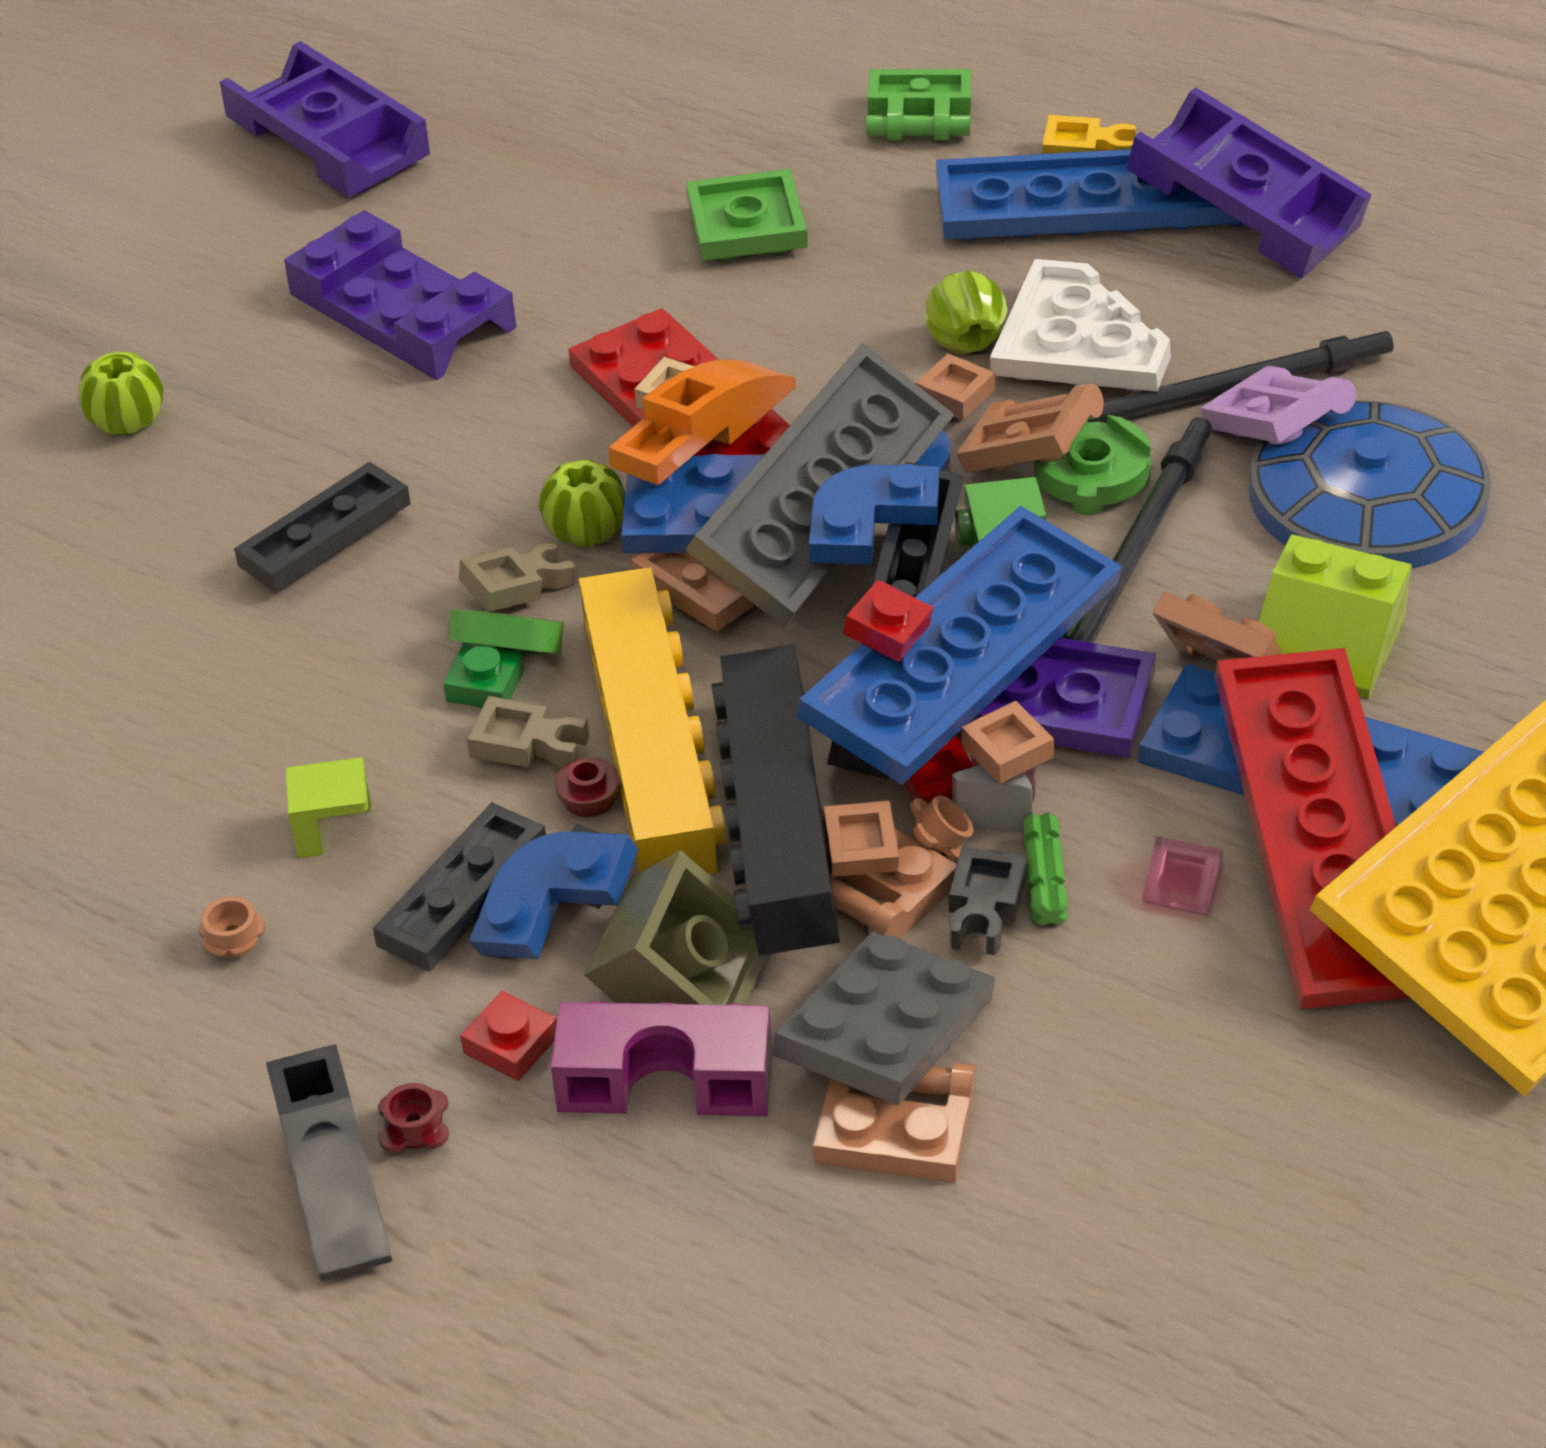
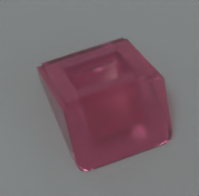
(1183, 875)

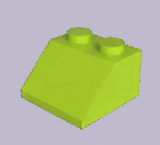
(1337, 600)

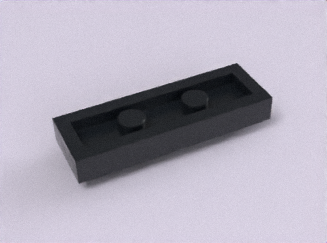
(322, 526)
(454, 888)

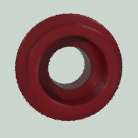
(587, 786)

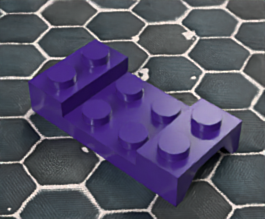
(333, 118)
(1254, 178)
(392, 295)

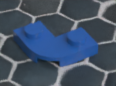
(866, 495)
(538, 877)

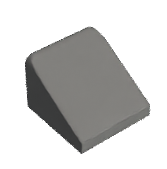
(991, 803)

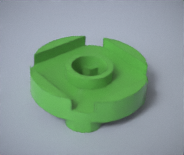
(1114, 470)

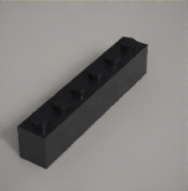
(910, 563)
(776, 803)

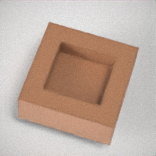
(958, 385)
(1007, 742)
(860, 838)

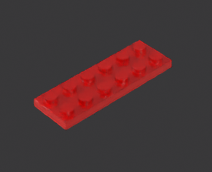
(625, 355)
(1311, 804)

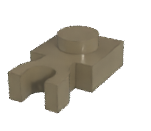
(509, 579)
(520, 731)

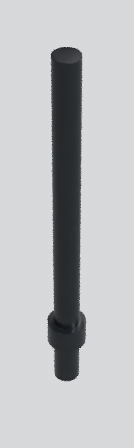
(1332, 355)
(1177, 468)

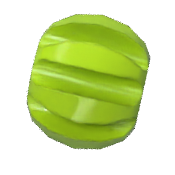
(965, 312)
(120, 393)
(582, 503)

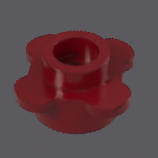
(416, 1104)

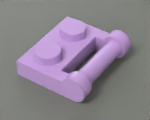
(1277, 405)

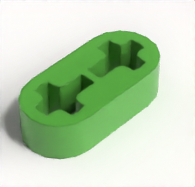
(505, 630)

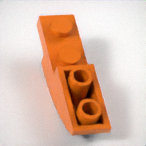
(693, 408)

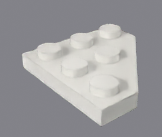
(1078, 333)

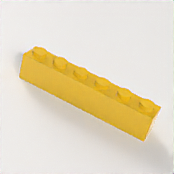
(647, 719)

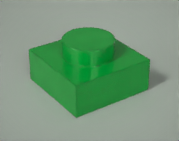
(482, 673)

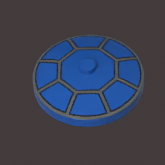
(1374, 484)

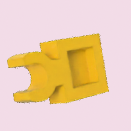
(1084, 134)

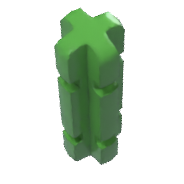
(1045, 869)

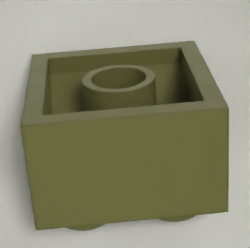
(676, 941)

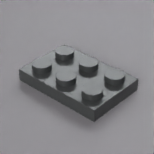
(884, 1017)

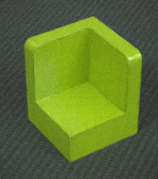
(323, 792)

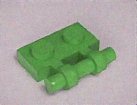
(919, 103)

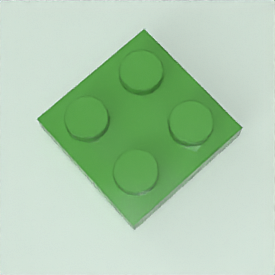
(746, 215)

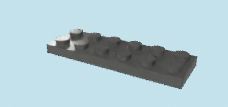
(763, 528)

